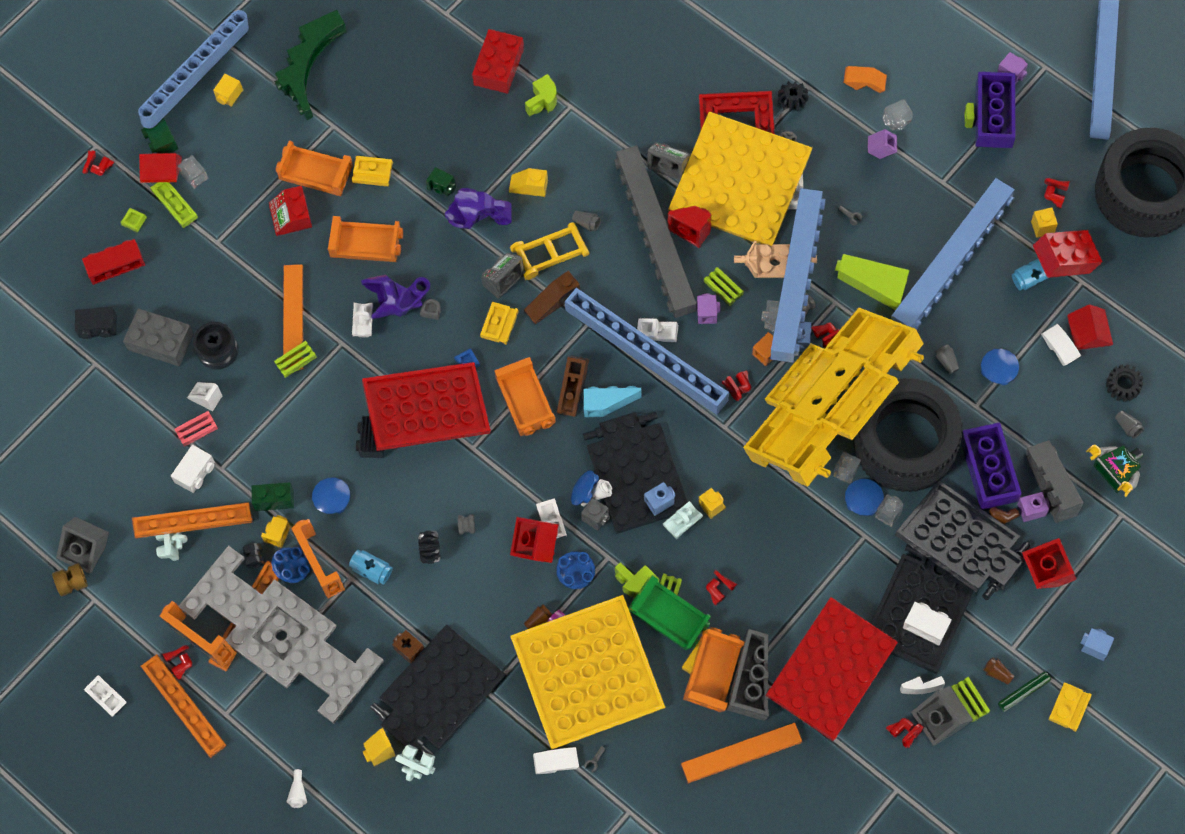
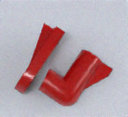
(98, 170)
(1049, 193)
(823, 329)
(736, 392)
(716, 595)
(186, 662)
(896, 728)

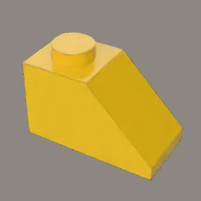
(529, 182)
(378, 748)

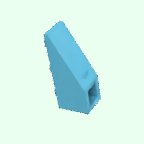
(603, 401)

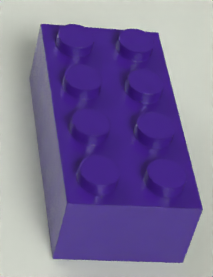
(995, 109)
(990, 466)

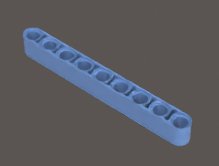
(193, 69)
(1104, 69)

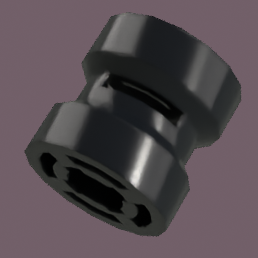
(253, 555)

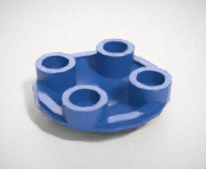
(999, 366)
(583, 487)
(331, 496)
(864, 497)
(290, 564)
(575, 570)

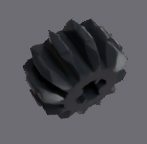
(793, 96)
(429, 547)

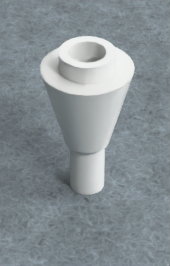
(600, 490)
(297, 794)

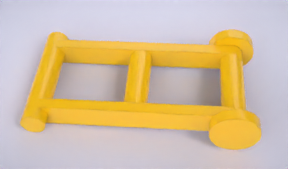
(531, 272)

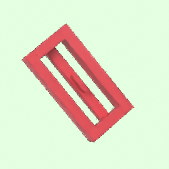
(195, 427)

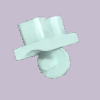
(682, 520)
(172, 543)
(408, 759)

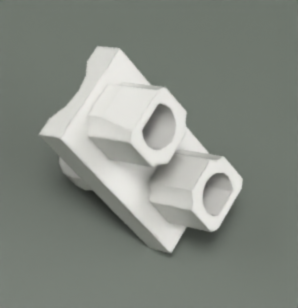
(362, 320)

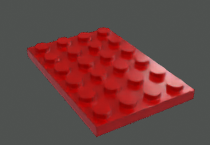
(425, 406)
(831, 669)

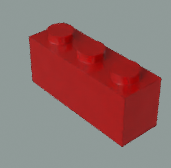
(113, 261)

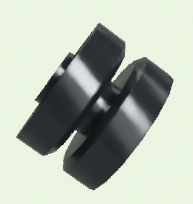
(215, 345)

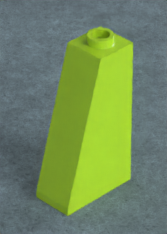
(873, 278)

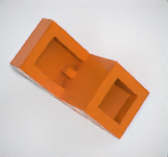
(865, 76)

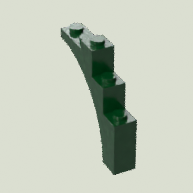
(313, 38)

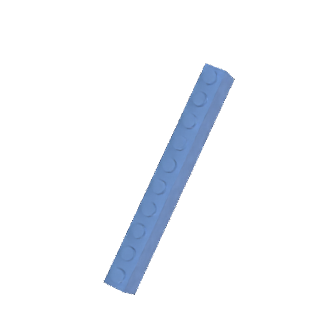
(953, 254)
(796, 276)
(646, 351)

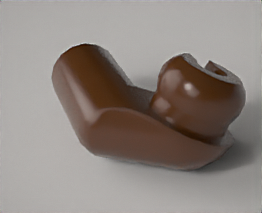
(1002, 516)

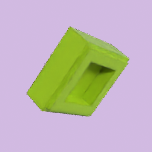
(969, 115)
(133, 220)

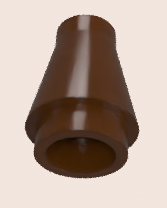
(539, 616)
(998, 671)

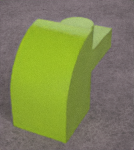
(545, 96)
(632, 582)

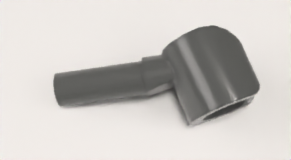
(851, 215)
(595, 759)

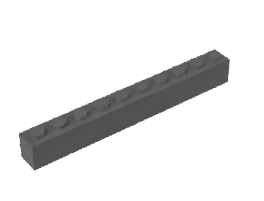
(656, 232)

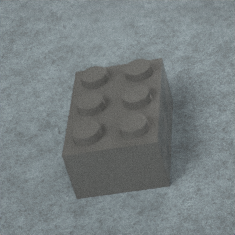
(158, 337)

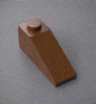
(552, 297)
(572, 385)

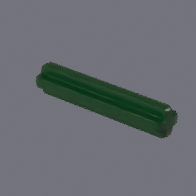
(1024, 691)

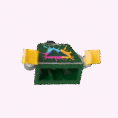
(1117, 466)

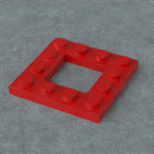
(758, 102)

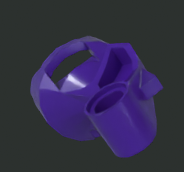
(474, 206)
(395, 298)

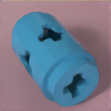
(1022, 275)
(363, 559)

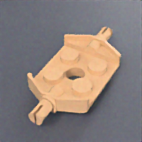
(759, 260)

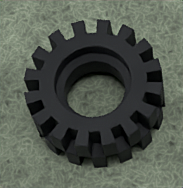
(1119, 392)

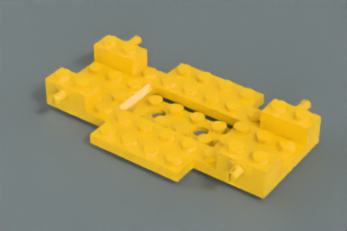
(795, 431)

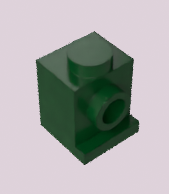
(441, 182)

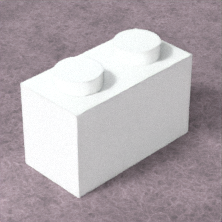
(193, 469)
(927, 623)

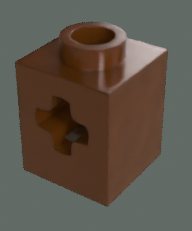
(408, 639)

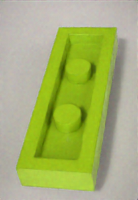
(174, 203)

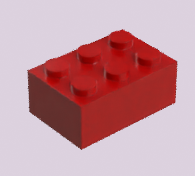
(498, 61)
(1067, 253)

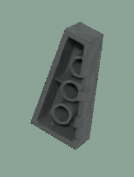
(1054, 481)
(751, 678)

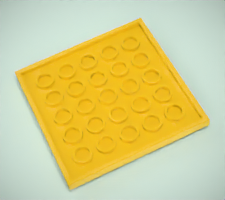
(742, 178)
(587, 672)

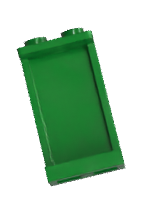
(669, 614)

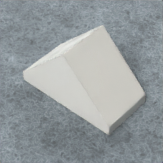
(206, 395)

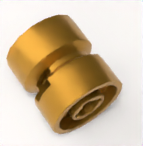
(70, 579)

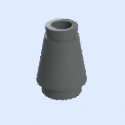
(587, 220)
(947, 358)
(1129, 424)

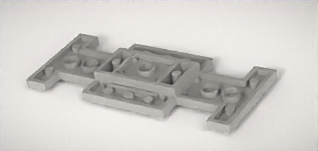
(259, 621)

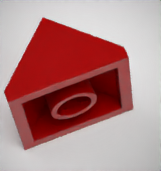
(159, 167)
(1089, 328)

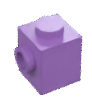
(1015, 65)
(882, 144)
(707, 309)
(1033, 506)

